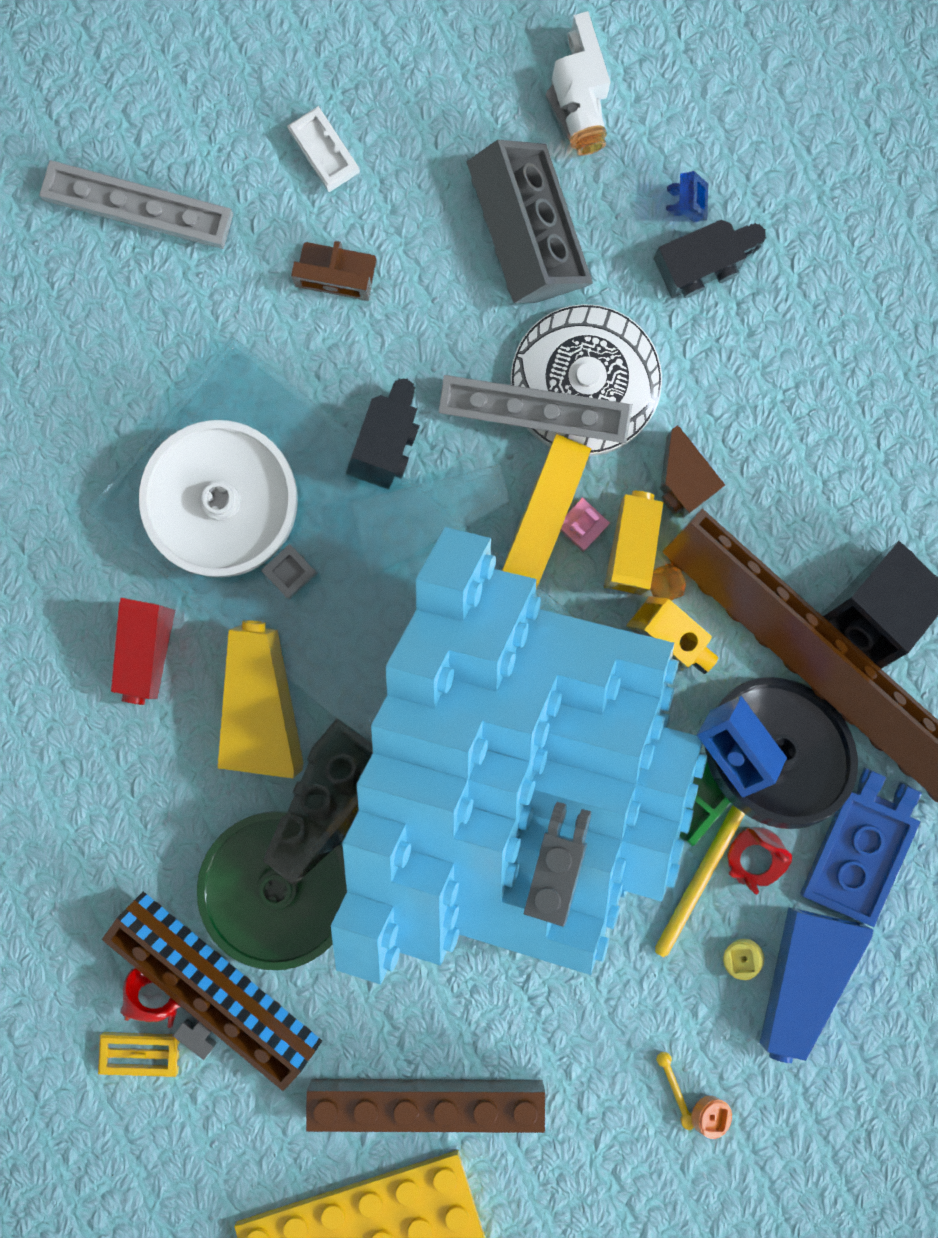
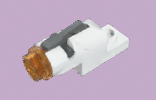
(578, 87)

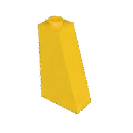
(257, 706)

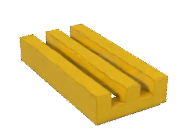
(172, 1054)

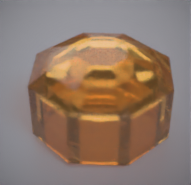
(668, 582)

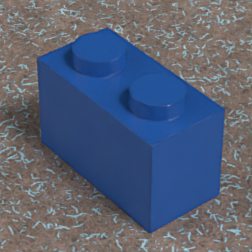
(742, 746)

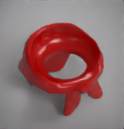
(767, 839)
(135, 1010)

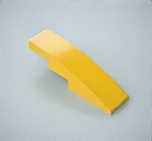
(546, 508)

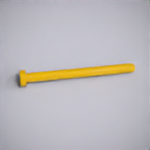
(699, 881)

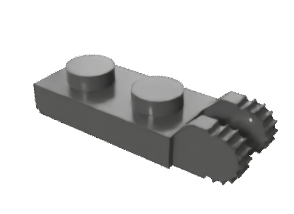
(557, 868)

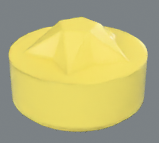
(743, 959)

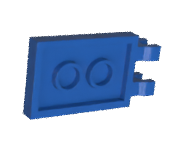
(863, 850)

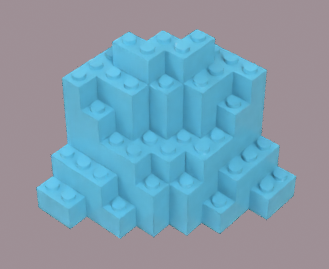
(474, 746)

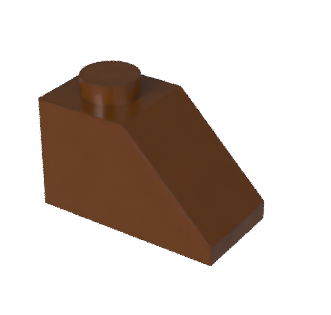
(686, 475)

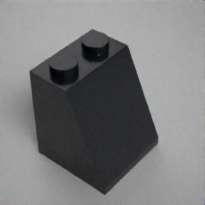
(887, 605)

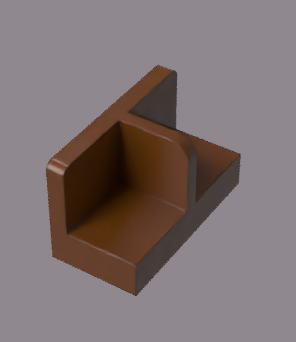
(335, 270)

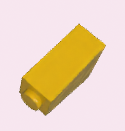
(634, 544)

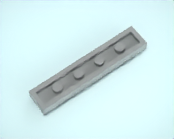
(136, 204)
(535, 408)

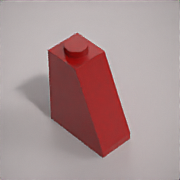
(140, 649)

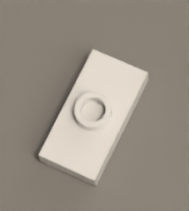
(323, 149)

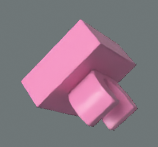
(583, 524)

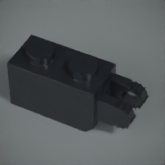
(706, 256)
(384, 435)

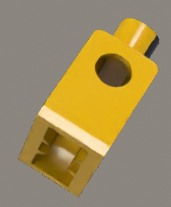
(666, 621)

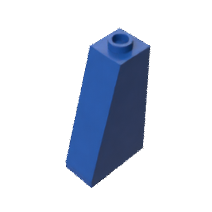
(808, 980)

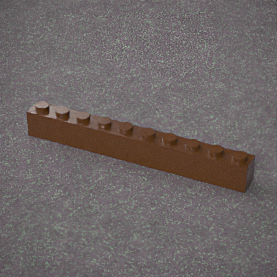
(809, 646)

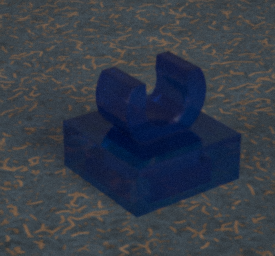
(692, 197)

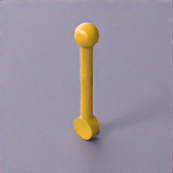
(664, 1060)

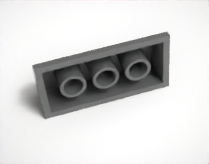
(528, 221)

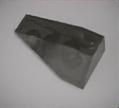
(322, 803)

